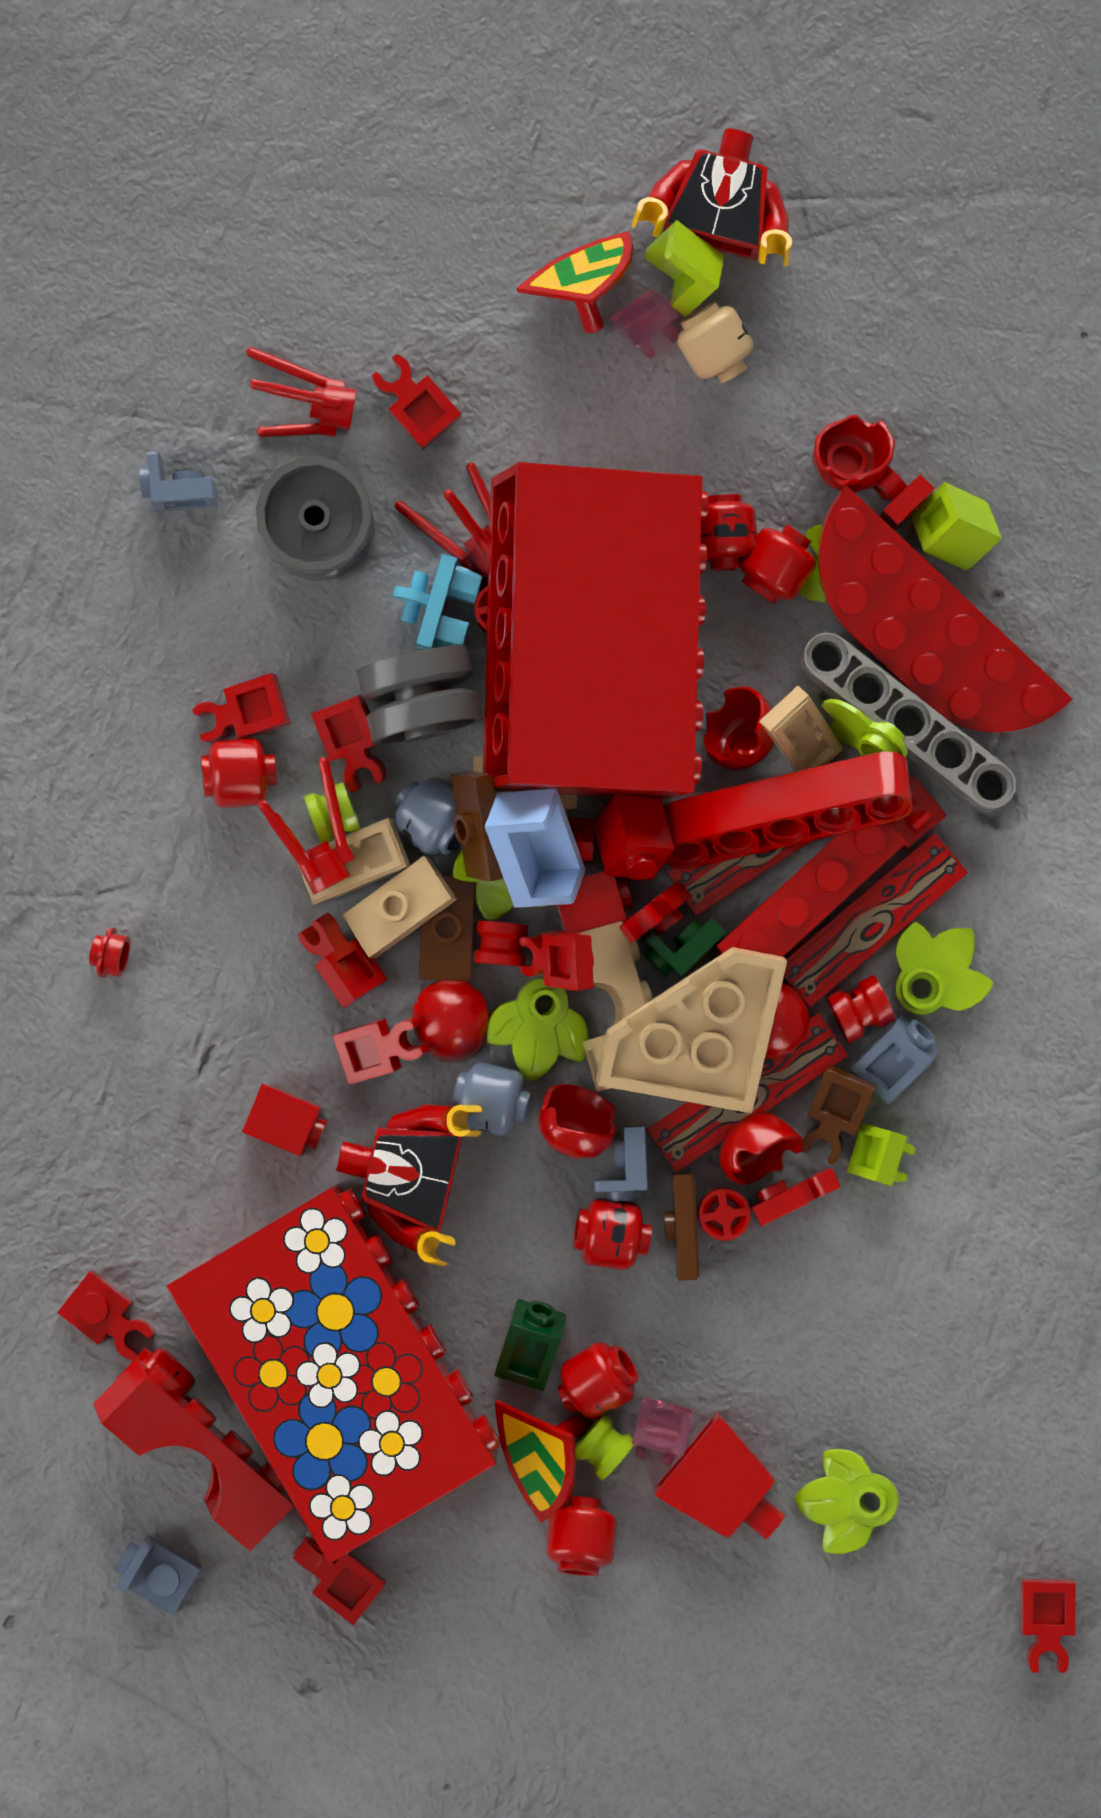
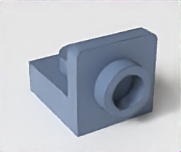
(186, 490)
(897, 1057)
(631, 1156)
(157, 1573)

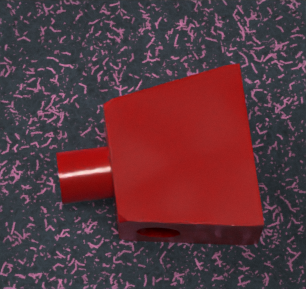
(721, 1483)

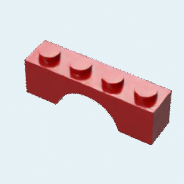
(814, 891)
(150, 1415)

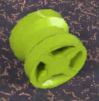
(320, 816)
(603, 1447)

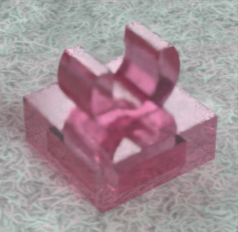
(643, 319)
(661, 1428)

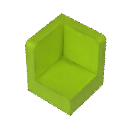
(689, 262)
(955, 526)

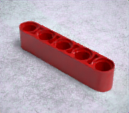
(788, 809)

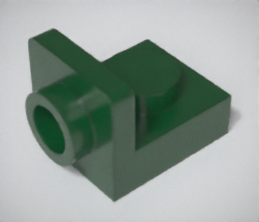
(693, 942)
(531, 1344)

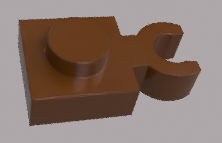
(839, 1106)

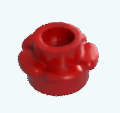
(110, 953)

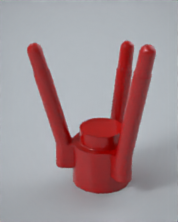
(330, 403)
(478, 544)
(319, 864)

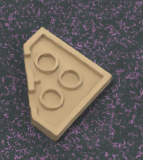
(700, 1036)

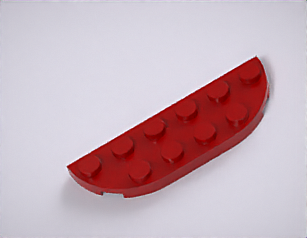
(926, 627)

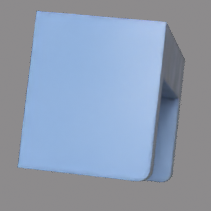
(535, 848)

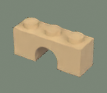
(617, 976)

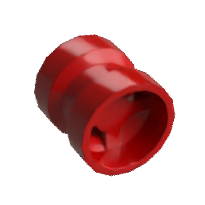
(861, 1008)

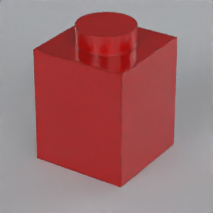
(633, 836)
(597, 903)
(285, 1120)

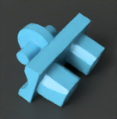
(450, 582)

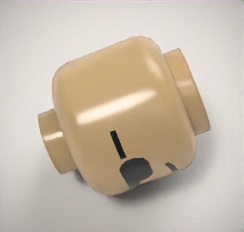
(715, 342)

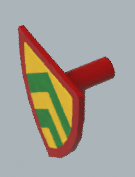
(584, 276)
(539, 1456)

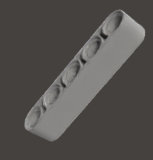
(933, 726)

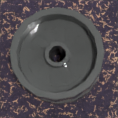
(295, 495)
(418, 687)

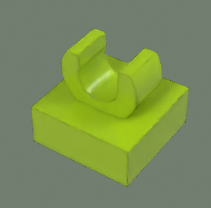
(879, 1154)

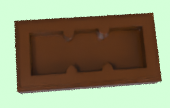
(473, 802)
(448, 937)
(681, 1226)

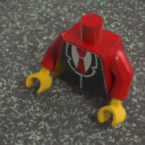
(722, 201)
(411, 1173)

